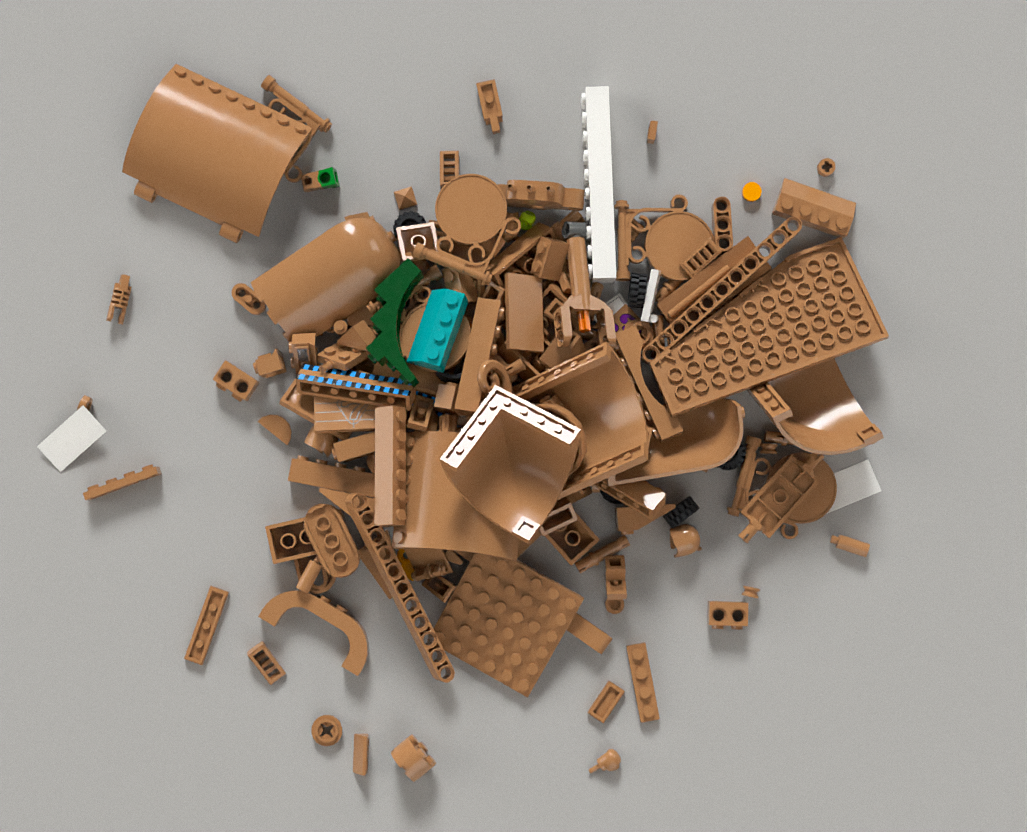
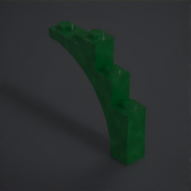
(386, 322)

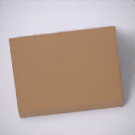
(410, 235)

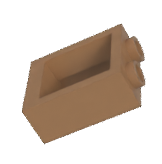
(354, 448)

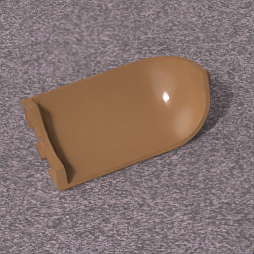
(328, 277)
(707, 441)

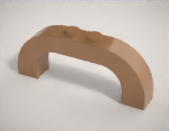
(324, 609)

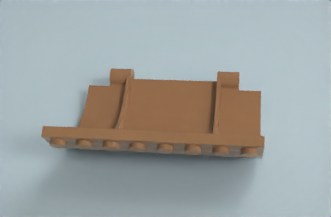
(211, 151)

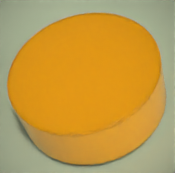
(751, 192)

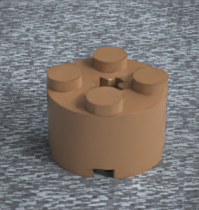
(413, 758)

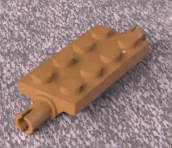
(780, 496)

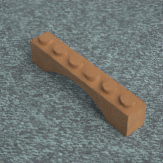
(629, 346)

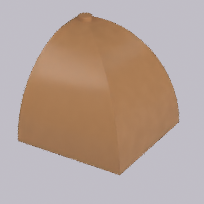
(817, 410)
(512, 462)

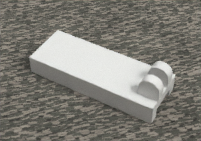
(650, 297)

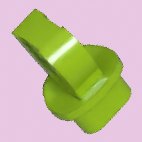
(527, 220)

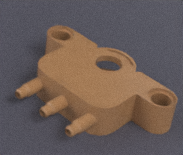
(542, 195)

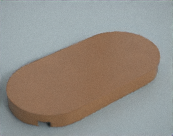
(331, 540)

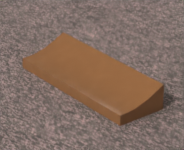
(730, 258)

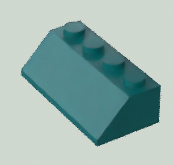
(438, 329)

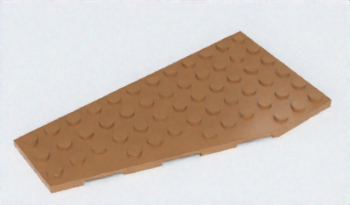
(780, 324)

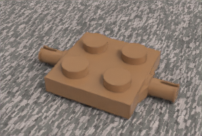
(340, 357)

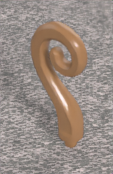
(501, 377)

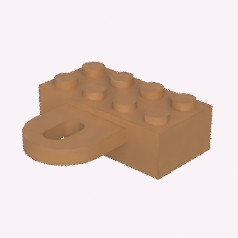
(290, 542)

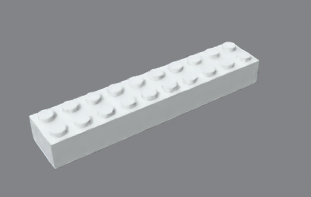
(600, 184)

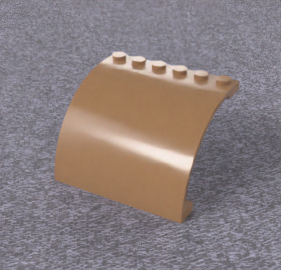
(605, 404)
(437, 512)

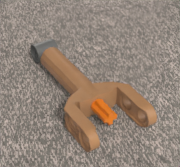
(581, 300)

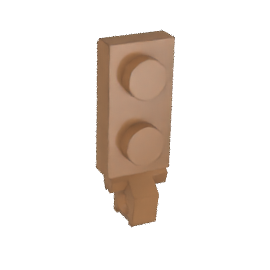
(490, 104)

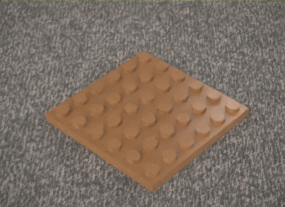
(506, 620)

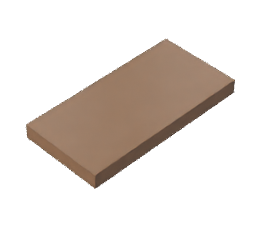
(524, 313)

